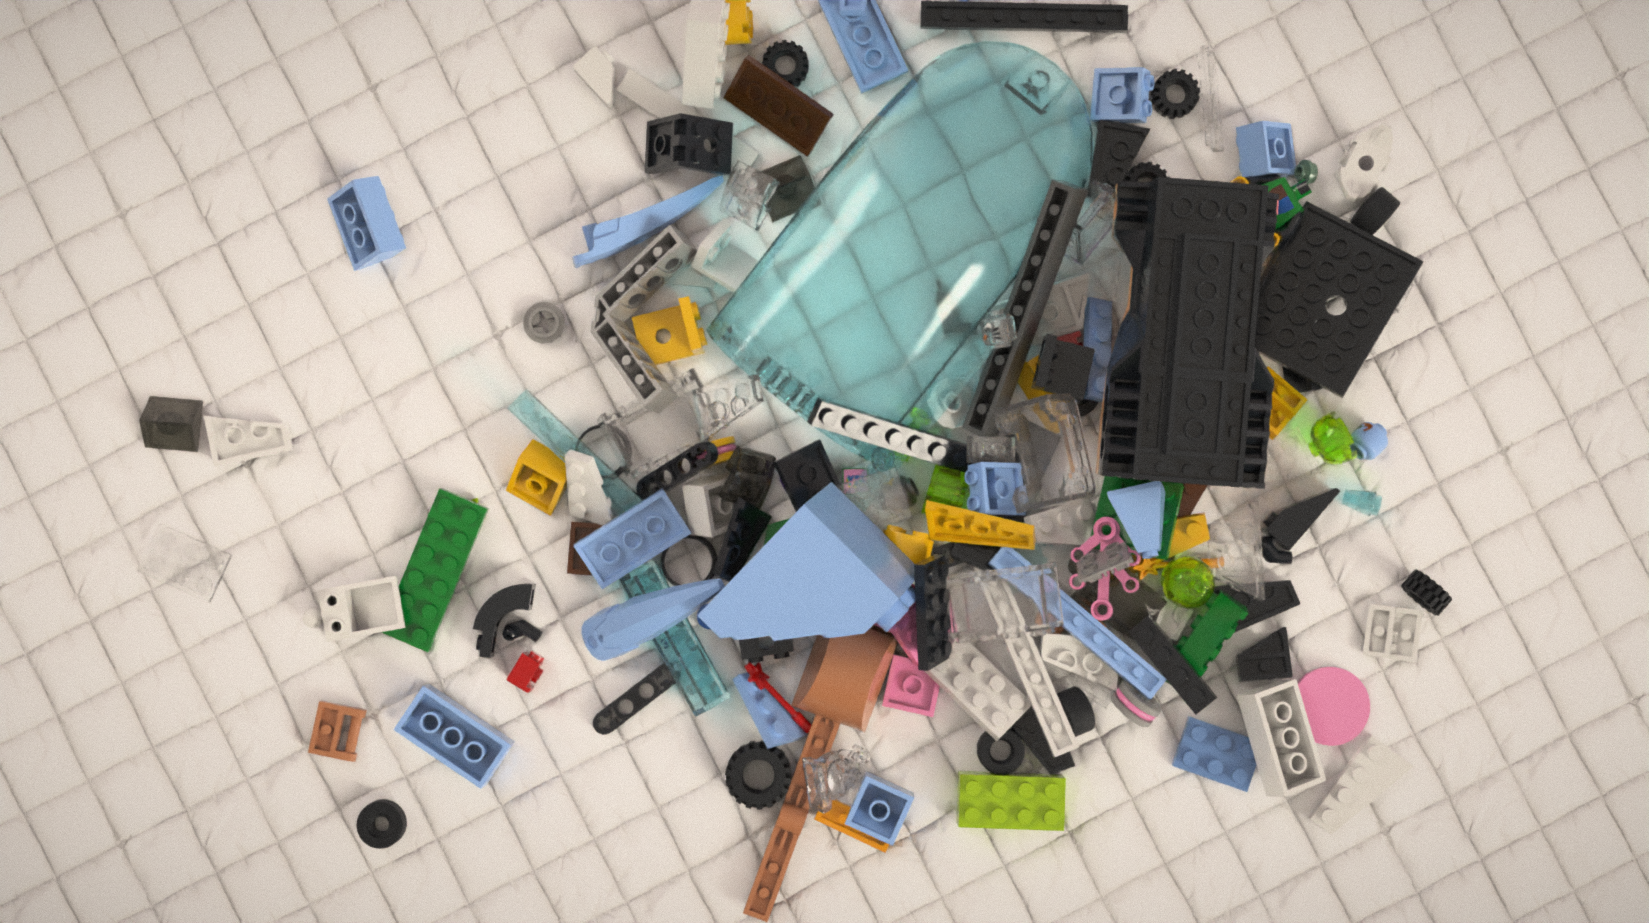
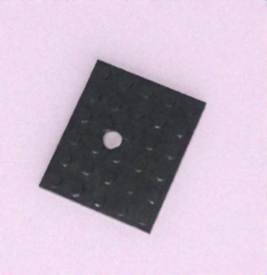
(1316, 264)

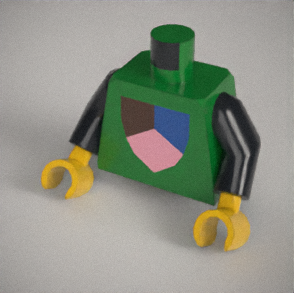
(1288, 205)

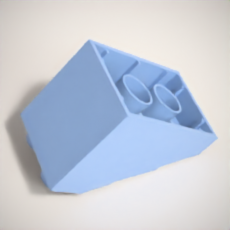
(817, 576)

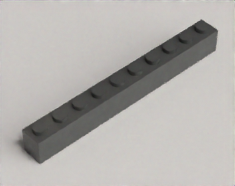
(1026, 304)

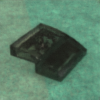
(749, 476)

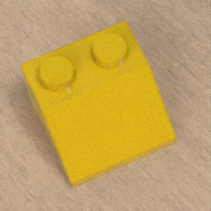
(539, 477)

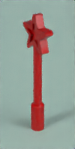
(760, 678)

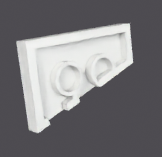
(1064, 525)

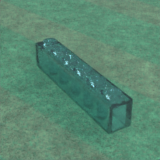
(680, 647)

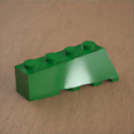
(1211, 630)

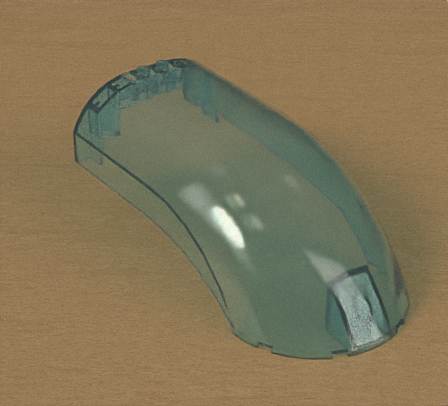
(909, 235)

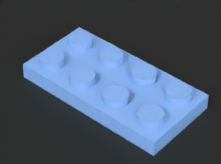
(865, 44)
(632, 538)

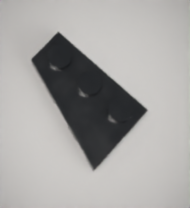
(740, 539)
(1031, 733)

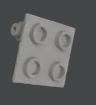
(1093, 565)

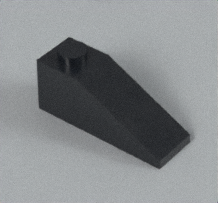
(1291, 522)

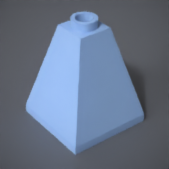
(1142, 515)

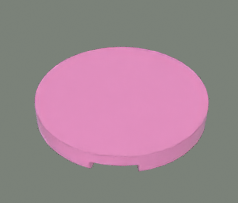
(1334, 704)

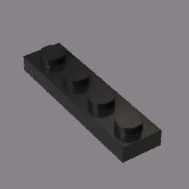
(1172, 664)

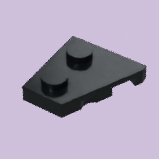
(1266, 659)

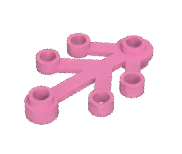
(1103, 583)

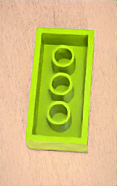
(1011, 801)

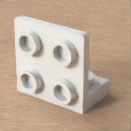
(722, 260)

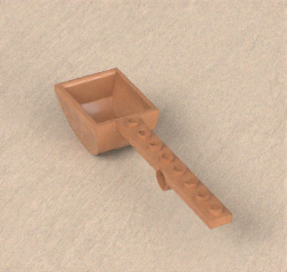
(839, 688)

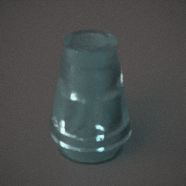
(1362, 501)

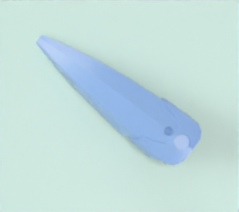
(629, 230)
(644, 617)

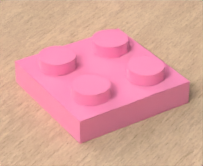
(910, 688)

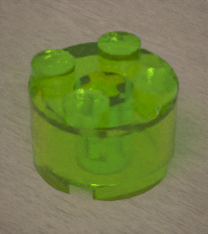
(946, 487)

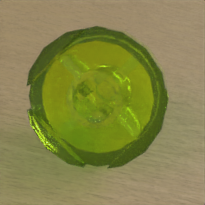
(1331, 440)
(1188, 582)

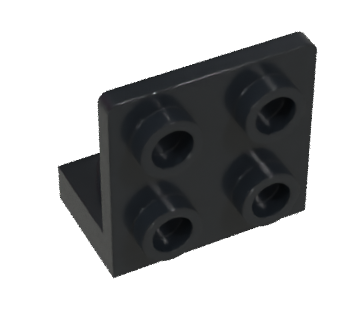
(1062, 367)

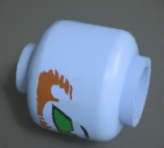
(1369, 440)

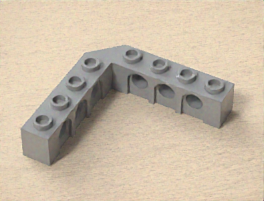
(623, 298)

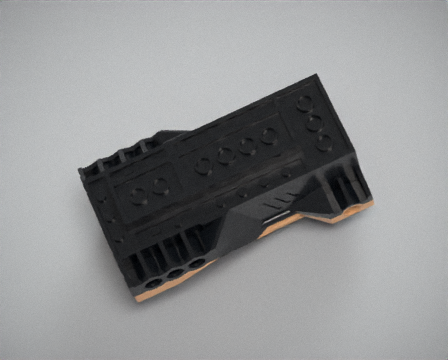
(1184, 374)

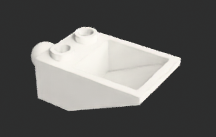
(360, 609)

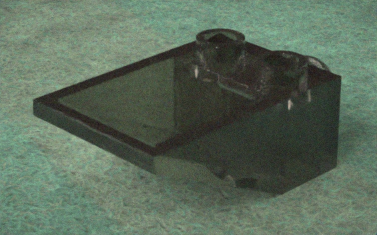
(1127, 607)

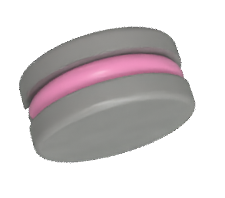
(1135, 705)

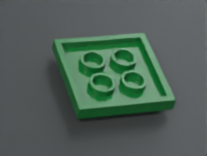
(1173, 497)

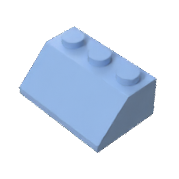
(366, 222)

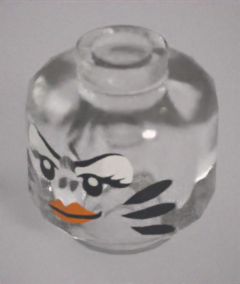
(998, 329)

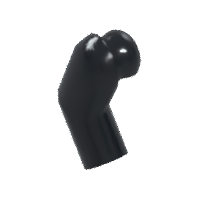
(1271, 553)
(521, 628)

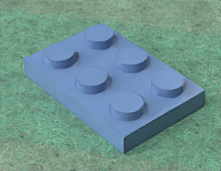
(1215, 754)

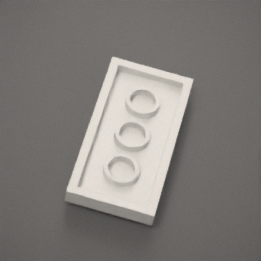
(980, 689)

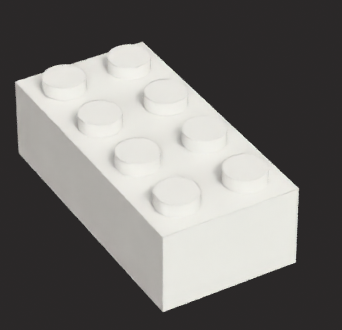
(705, 52)
(1281, 738)

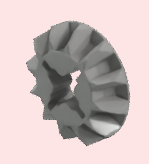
(533, 317)

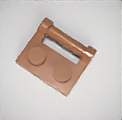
(328, 730)

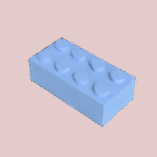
(454, 735)

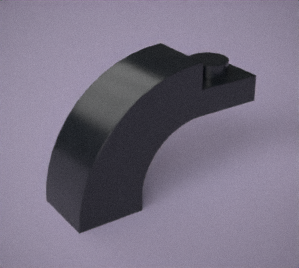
(495, 609)

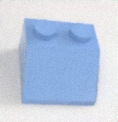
(1266, 149)
(879, 808)

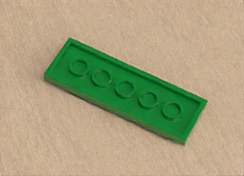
(437, 566)

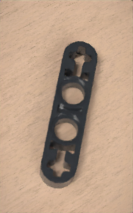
(676, 470)
(637, 700)

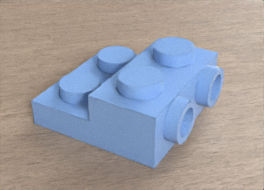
(1121, 95)
(993, 487)

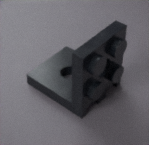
(679, 143)

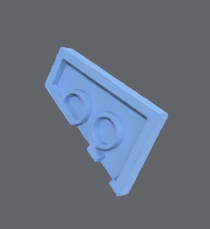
(768, 714)

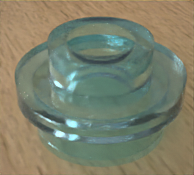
(882, 459)

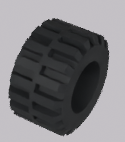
(753, 797)

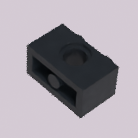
(754, 652)

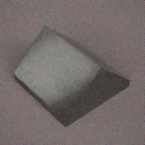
(792, 190)
(171, 423)

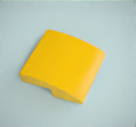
(1285, 404)

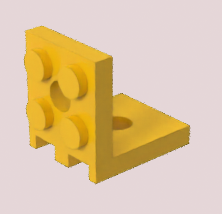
(681, 322)

